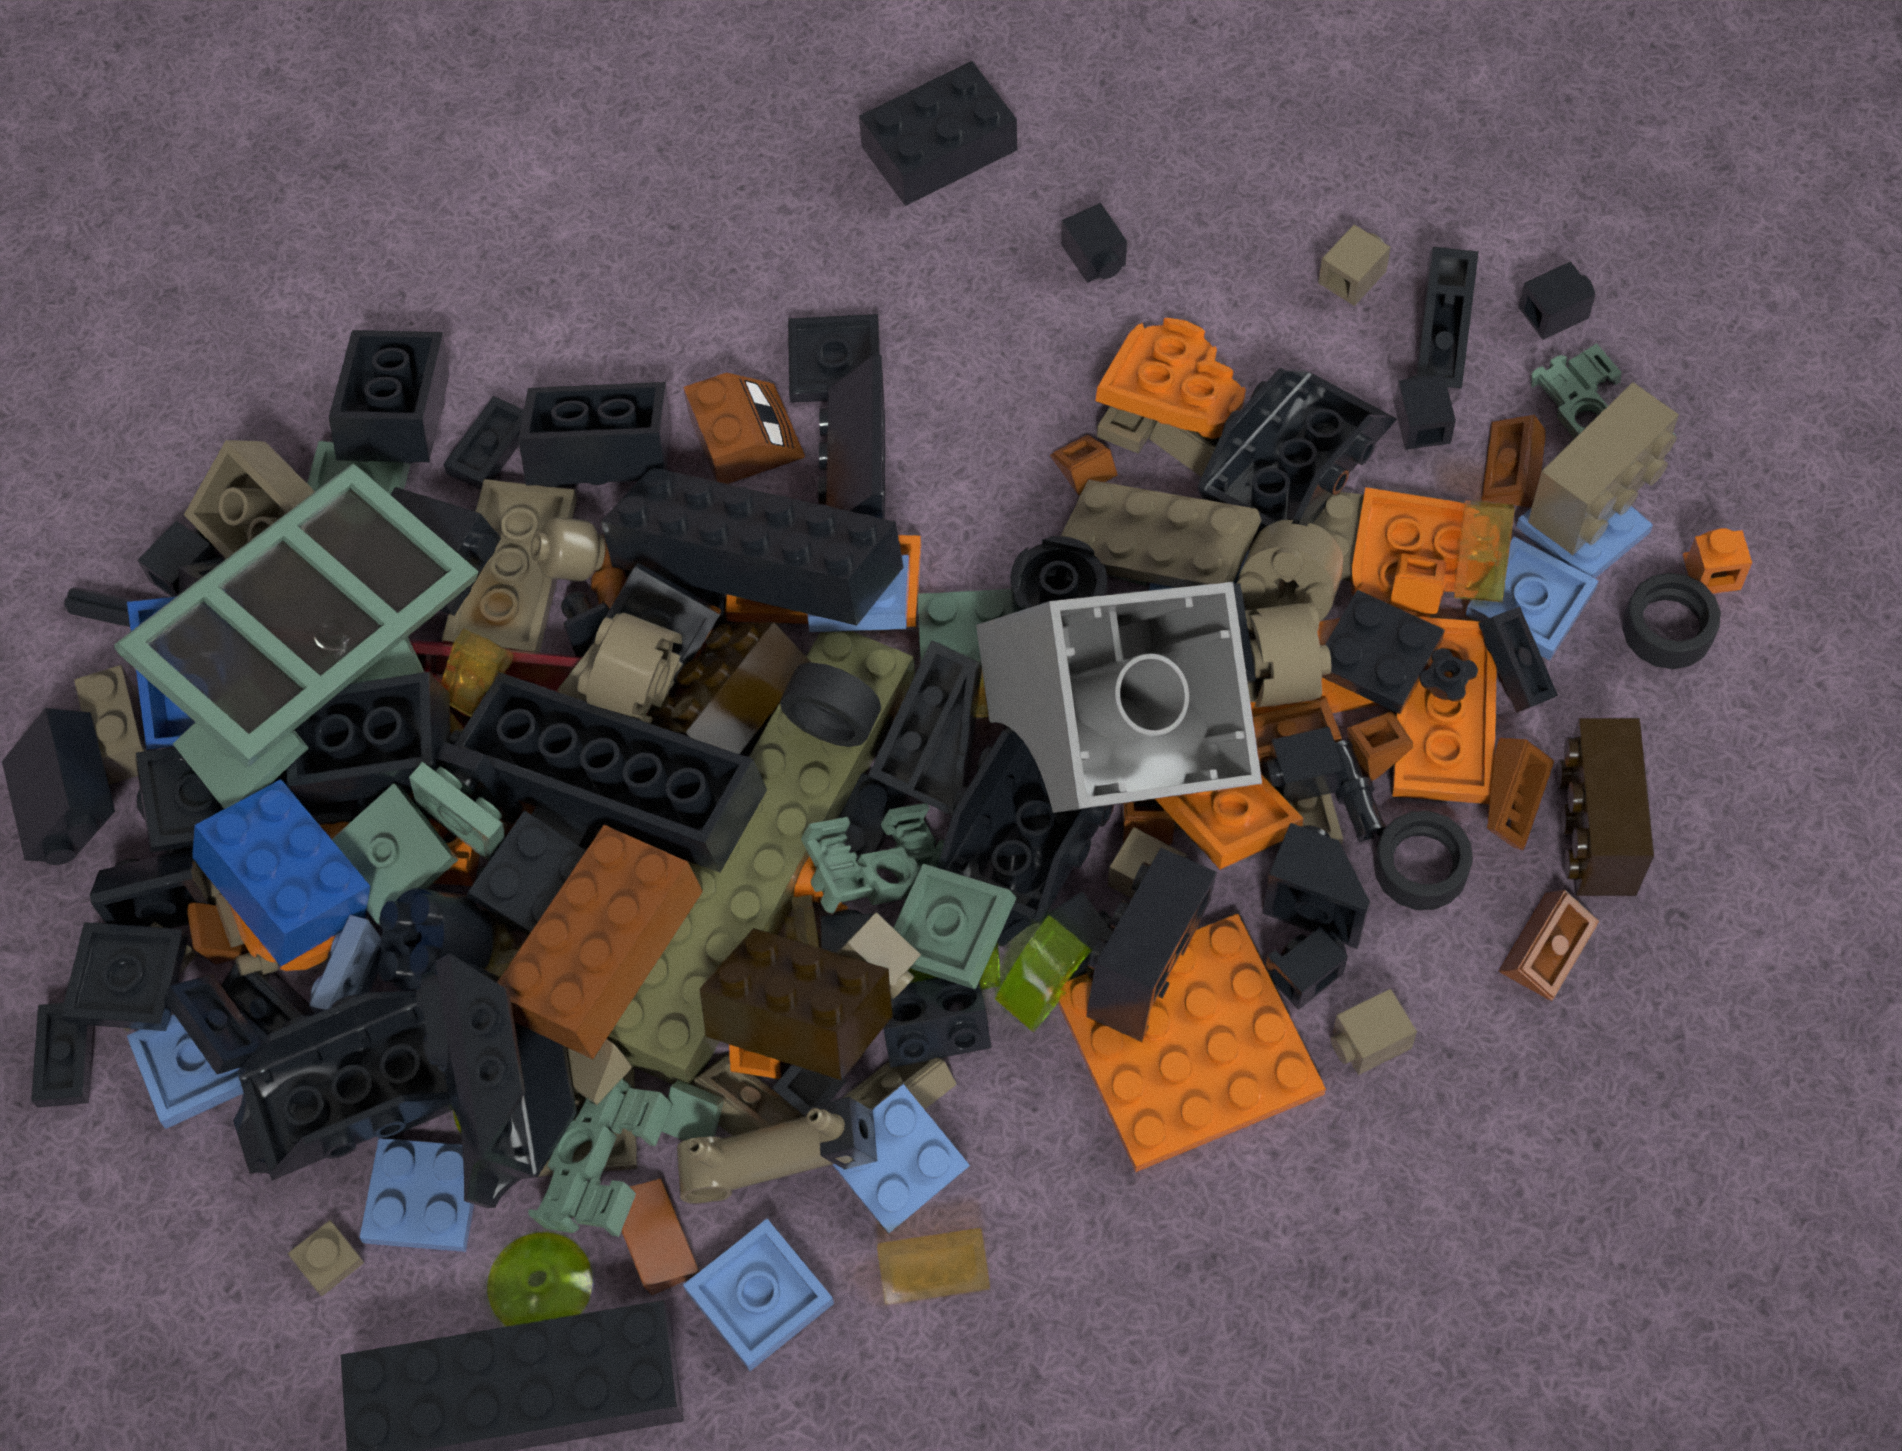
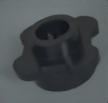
(1445, 687)

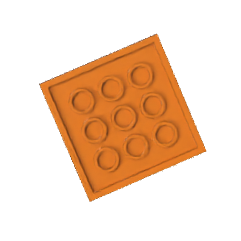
(1212, 1054)

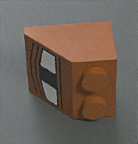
(741, 426)

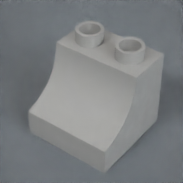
(1126, 694)

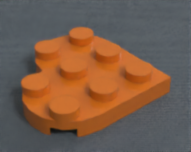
(1172, 379)
(1403, 524)

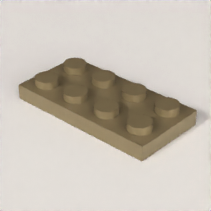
(1162, 534)
(511, 593)

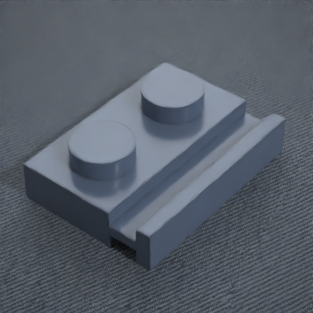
(351, 965)

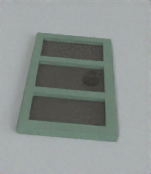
(297, 614)

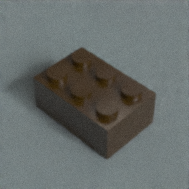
(730, 685)
(1606, 807)
(796, 1003)

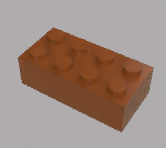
(599, 940)

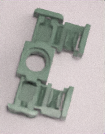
(1577, 380)
(840, 874)
(576, 1185)

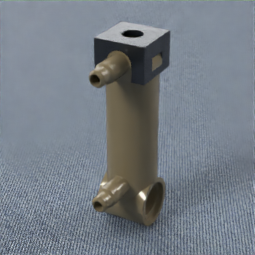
(829, 1135)

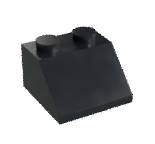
(1316, 886)
(150, 890)

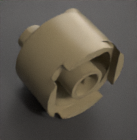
(1292, 567)
(1286, 654)
(631, 666)

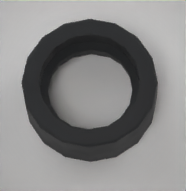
(1666, 652)
(830, 704)
(1418, 895)

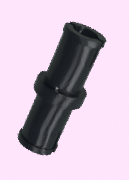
(1357, 795)

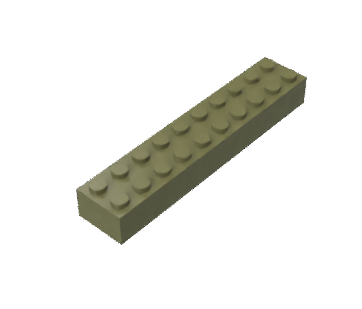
(804, 785)

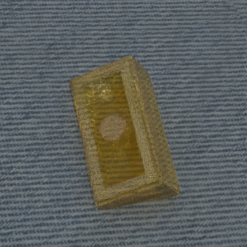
(933, 1266)

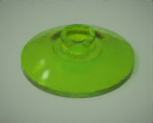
(561, 1295)

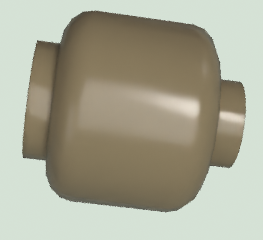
(568, 549)

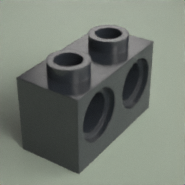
(935, 1021)

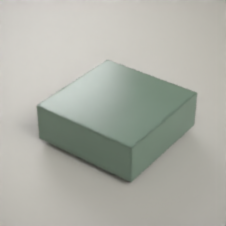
(693, 1112)

